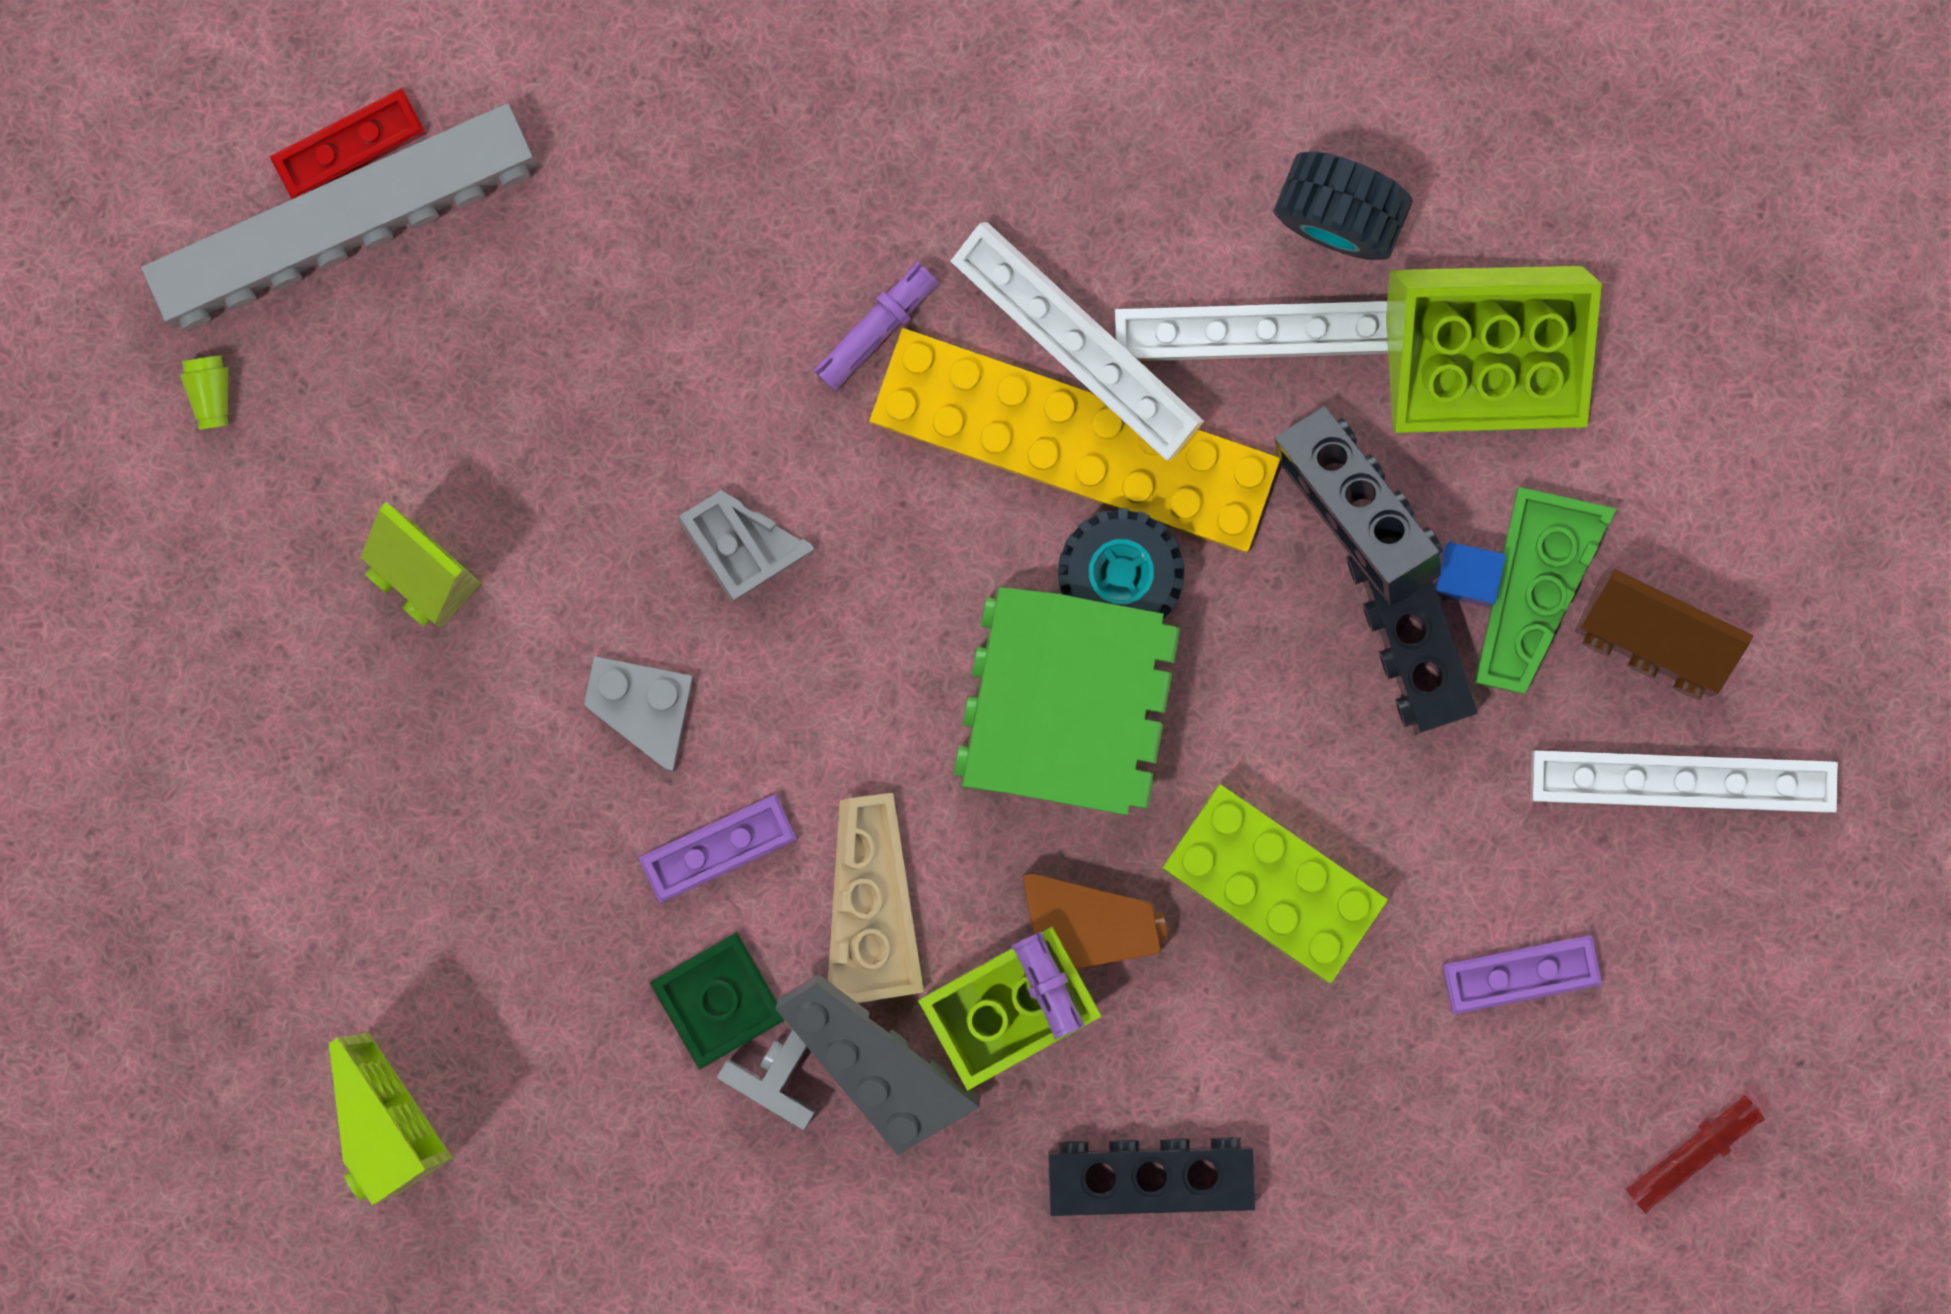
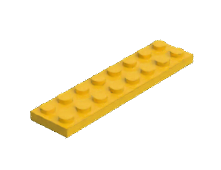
(1069, 441)

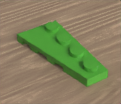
(1546, 555)

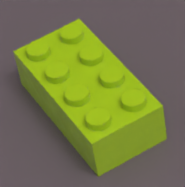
(1274, 884)

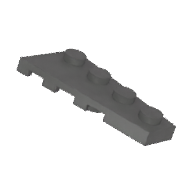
(875, 1067)

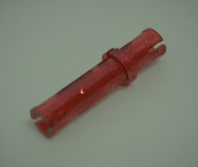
(1695, 1153)

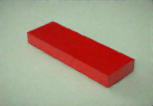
(348, 144)

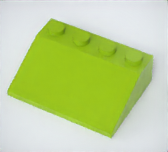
(1491, 348)
(380, 1125)

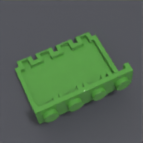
(1066, 700)

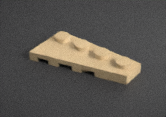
(871, 913)

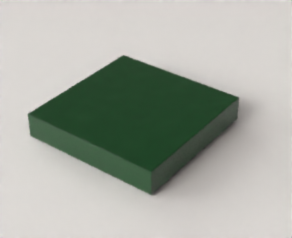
(717, 1000)

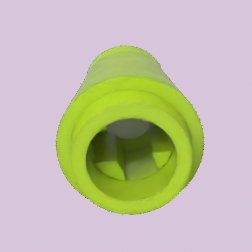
(207, 390)

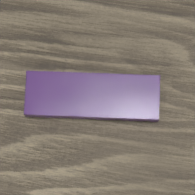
(718, 848)
(1521, 974)

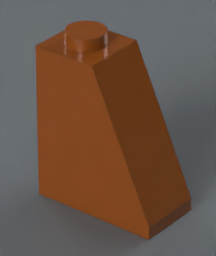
(1094, 923)

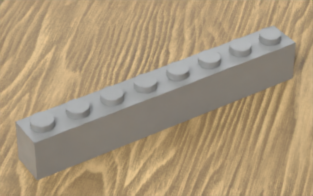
(340, 217)

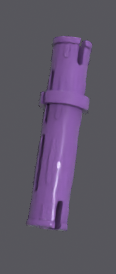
(889, 312)

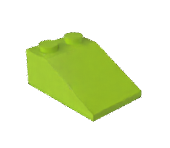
(416, 567)
(992, 1020)

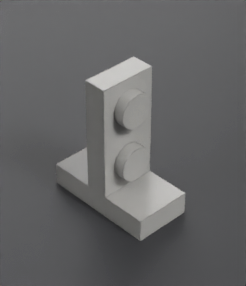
(767, 1091)

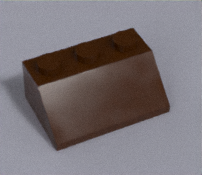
(1661, 635)

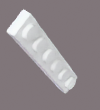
(1253, 331)
(1077, 341)
(1684, 781)

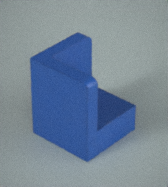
(1470, 574)

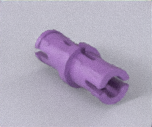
(1048, 985)

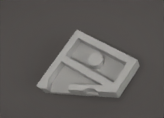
(740, 544)
(641, 705)

